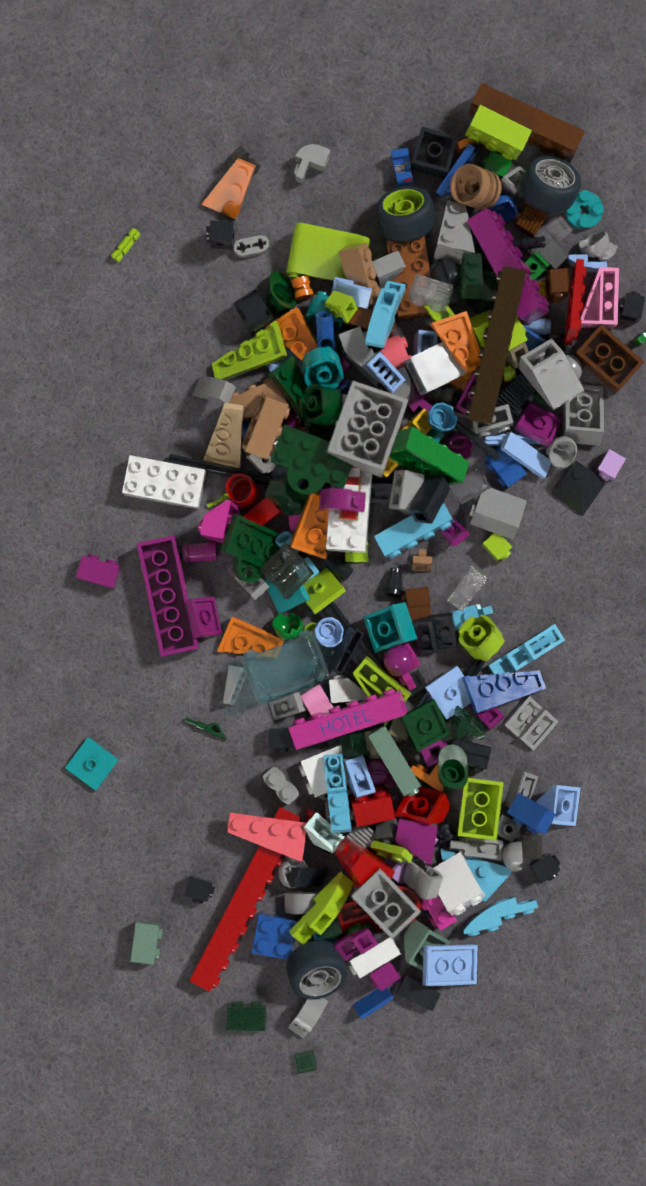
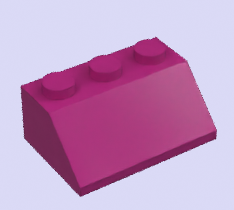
(216, 522)

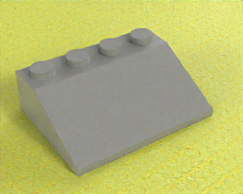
(367, 428)

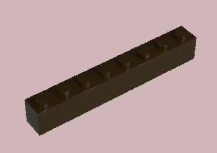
(497, 345)

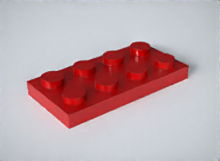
(575, 306)

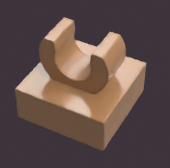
(422, 562)

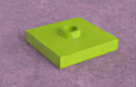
(323, 590)

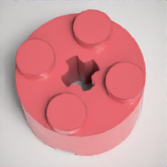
(395, 351)

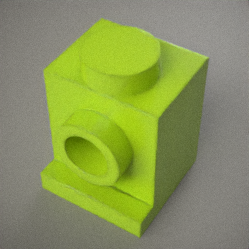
(341, 305)

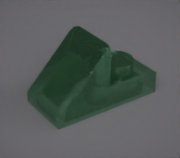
(465, 723)

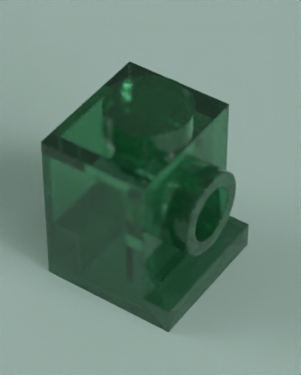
(354, 745)
(333, 931)

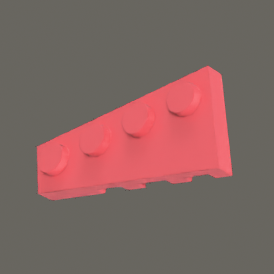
(275, 834)

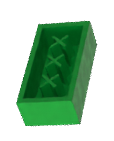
(427, 457)

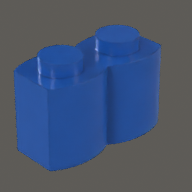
(506, 468)

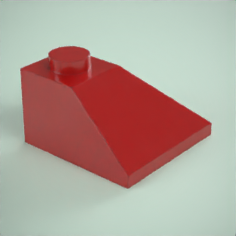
(425, 807)

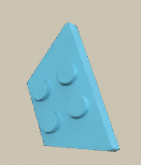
(486, 873)

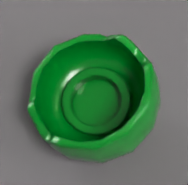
(287, 627)

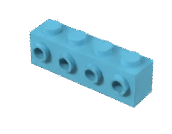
(408, 533)

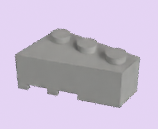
(455, 234)

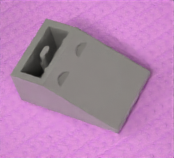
(356, 352)
(550, 374)

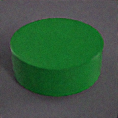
(640, 339)

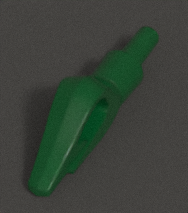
(207, 728)

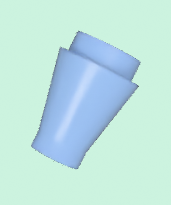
(540, 326)

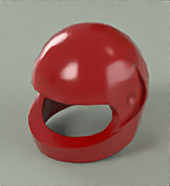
(243, 491)

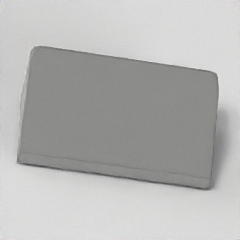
(522, 783)

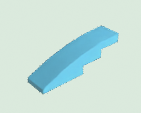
(527, 651)

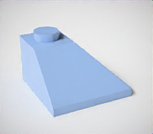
(563, 802)

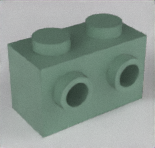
(146, 942)

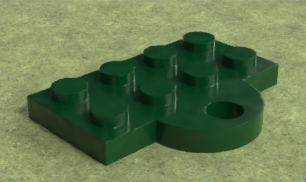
(308, 459)
(250, 546)

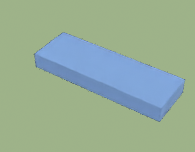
(525, 455)

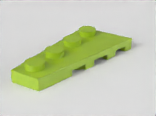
(252, 354)

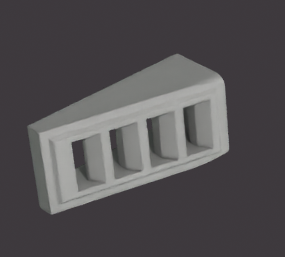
(234, 683)

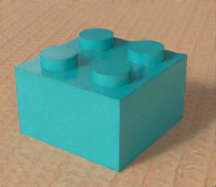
(390, 627)

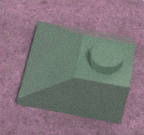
(416, 938)

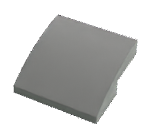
(530, 722)

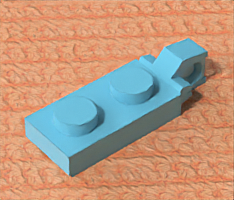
(474, 610)

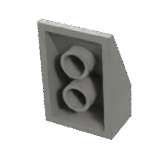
(585, 416)
(386, 903)

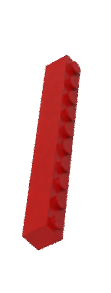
(238, 911)

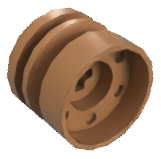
(475, 187)

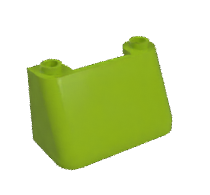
(316, 251)

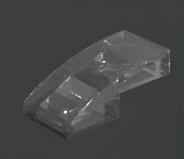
(555, 232)

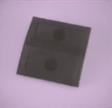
(287, 571)

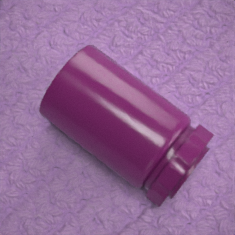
(199, 552)

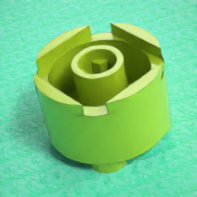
(480, 637)

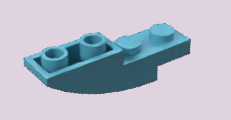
(384, 314)
(337, 793)
(490, 917)

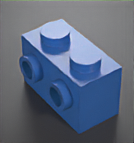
(531, 813)

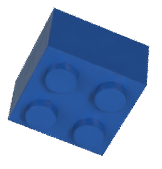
(273, 936)

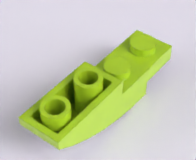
(327, 907)

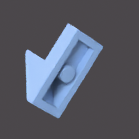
(359, 777)

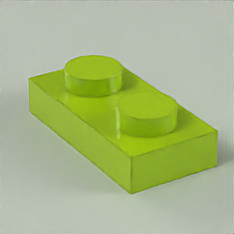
(394, 852)

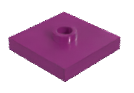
(538, 424)
(203, 617)

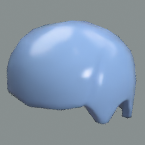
(329, 632)

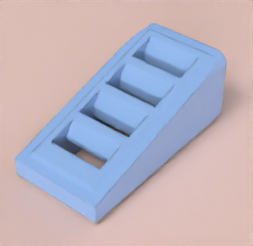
(380, 376)

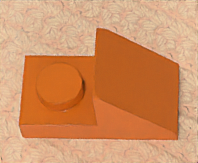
(431, 779)

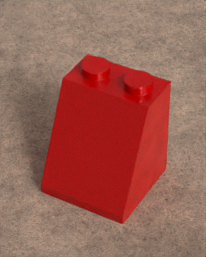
(360, 862)

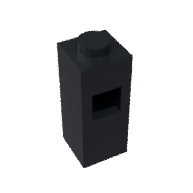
(429, 499)

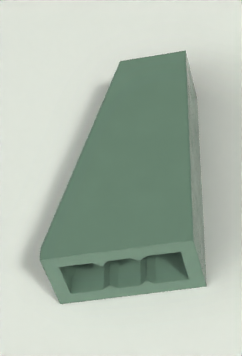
(394, 761)

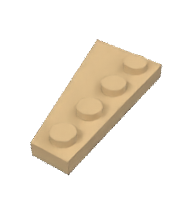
(226, 440)

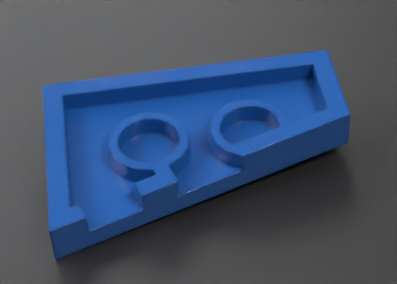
(466, 157)

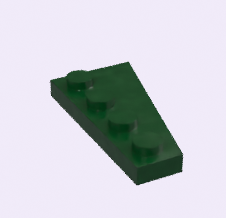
(292, 386)

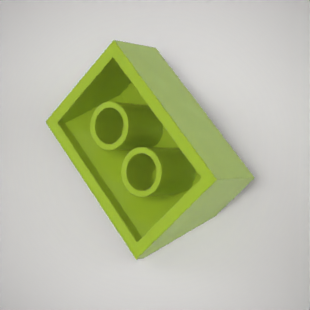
(480, 809)

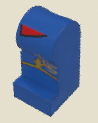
(401, 167)

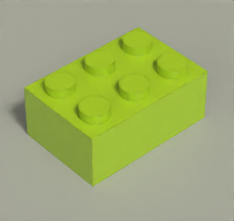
(498, 133)

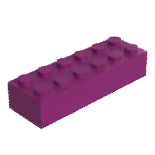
(501, 252)
(167, 595)

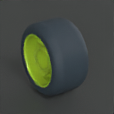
(405, 214)

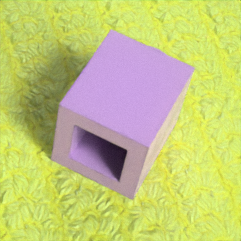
(610, 465)

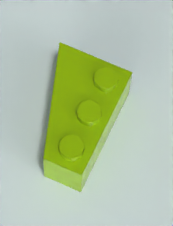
(376, 680)

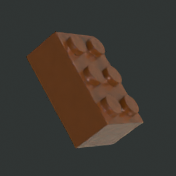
(608, 359)

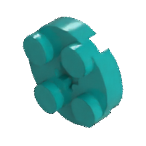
(584, 220)

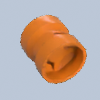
(302, 288)

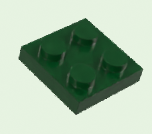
(425, 725)

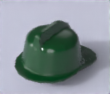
(281, 292)
(452, 767)

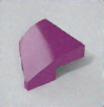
(417, 839)

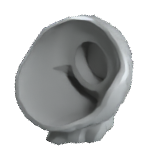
(598, 246)
(562, 452)

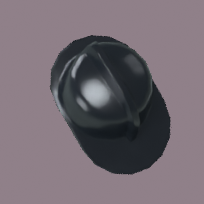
(448, 273)

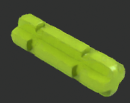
(125, 244)

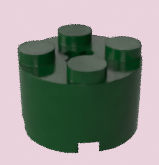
(321, 405)

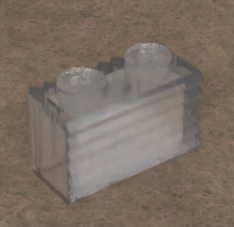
(430, 293)

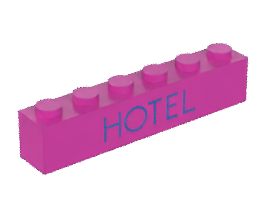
(348, 719)

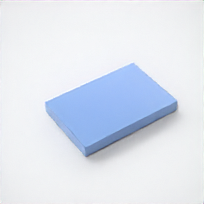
(450, 964)

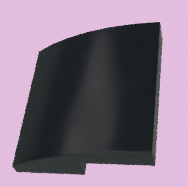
(435, 633)

